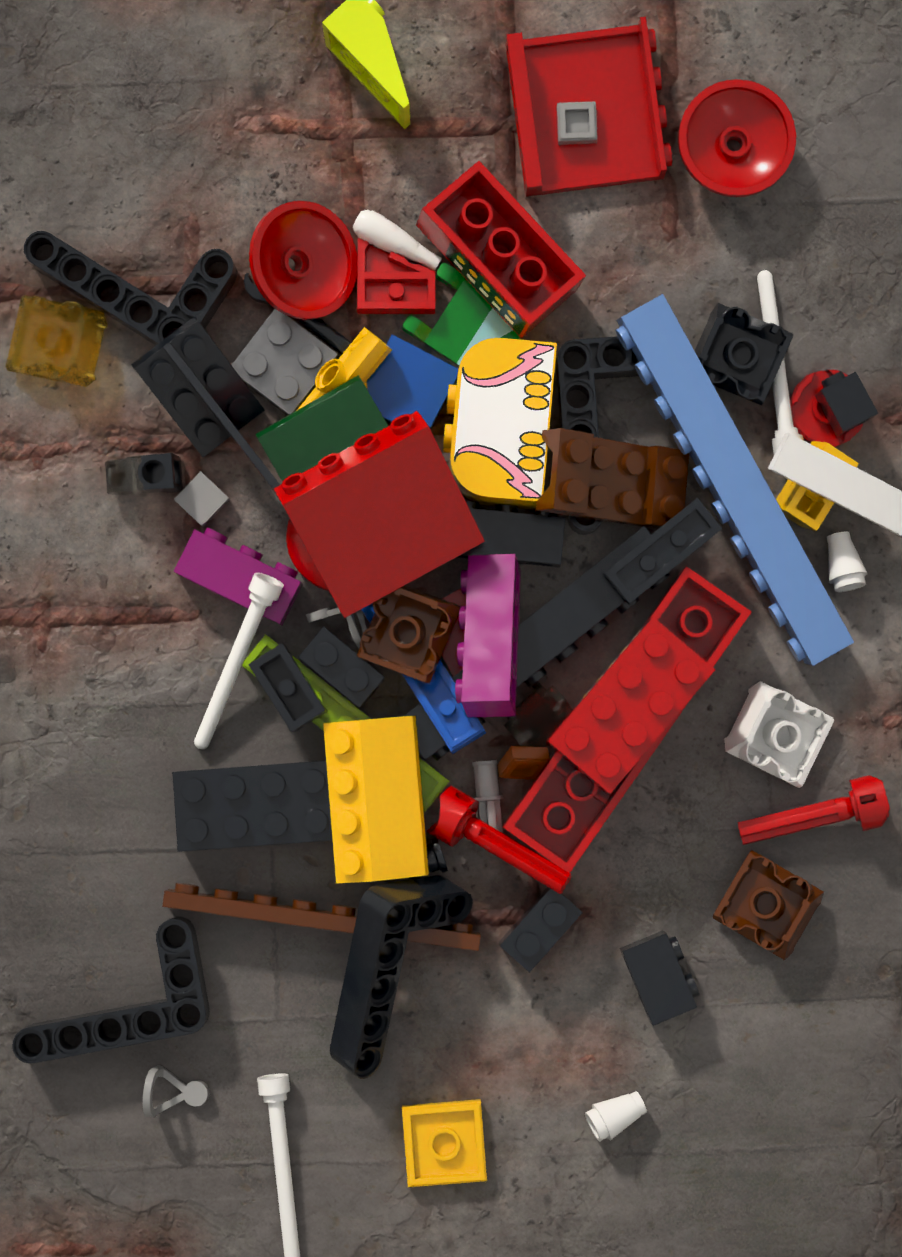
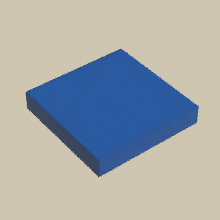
(410, 382)

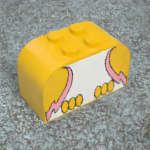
(499, 421)

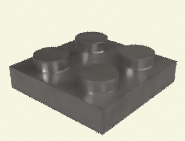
(282, 362)

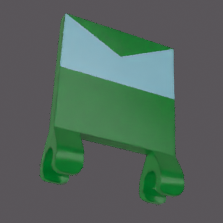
(464, 321)

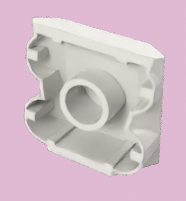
(778, 733)

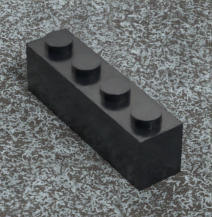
(532, 537)

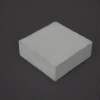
(576, 123)
(201, 499)

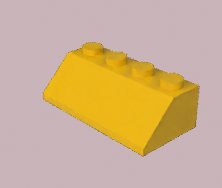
(375, 799)

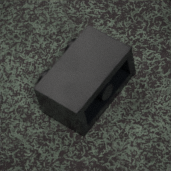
(342, 667)
(287, 687)
(539, 928)
(659, 977)

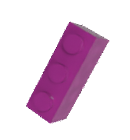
(230, 572)

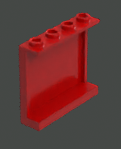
(588, 67)
(380, 513)

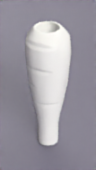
(389, 237)

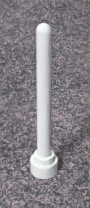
(780, 384)
(263, 592)
(274, 1092)

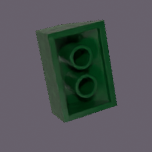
(321, 428)

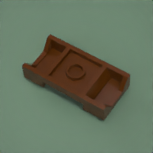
(613, 479)

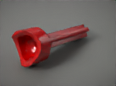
(863, 790)
(459, 820)

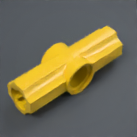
(359, 359)

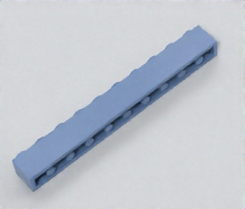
(733, 480)

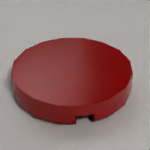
(809, 415)

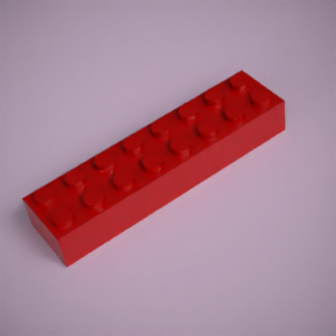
(566, 807)

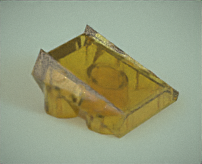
(56, 340)

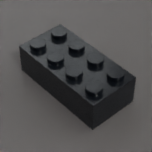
(252, 806)

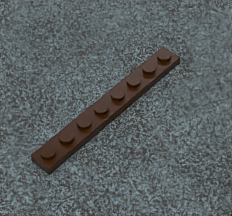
(304, 914)

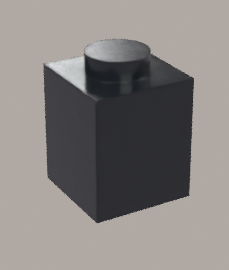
(845, 402)

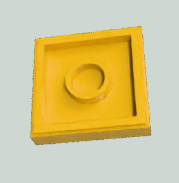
(444, 1143)

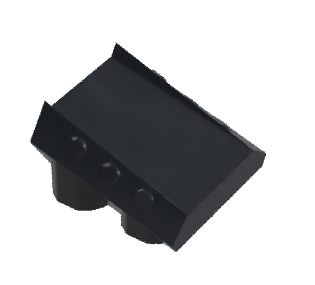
(742, 352)

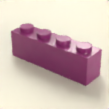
(490, 636)

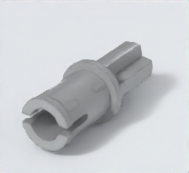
(488, 793)

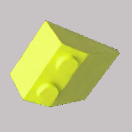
(362, 44)

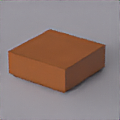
(523, 762)

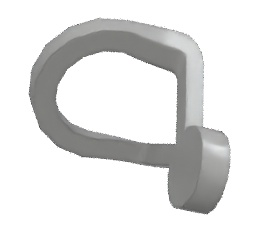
(327, 612)
(194, 1093)

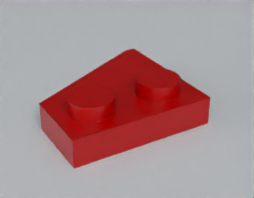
(392, 284)

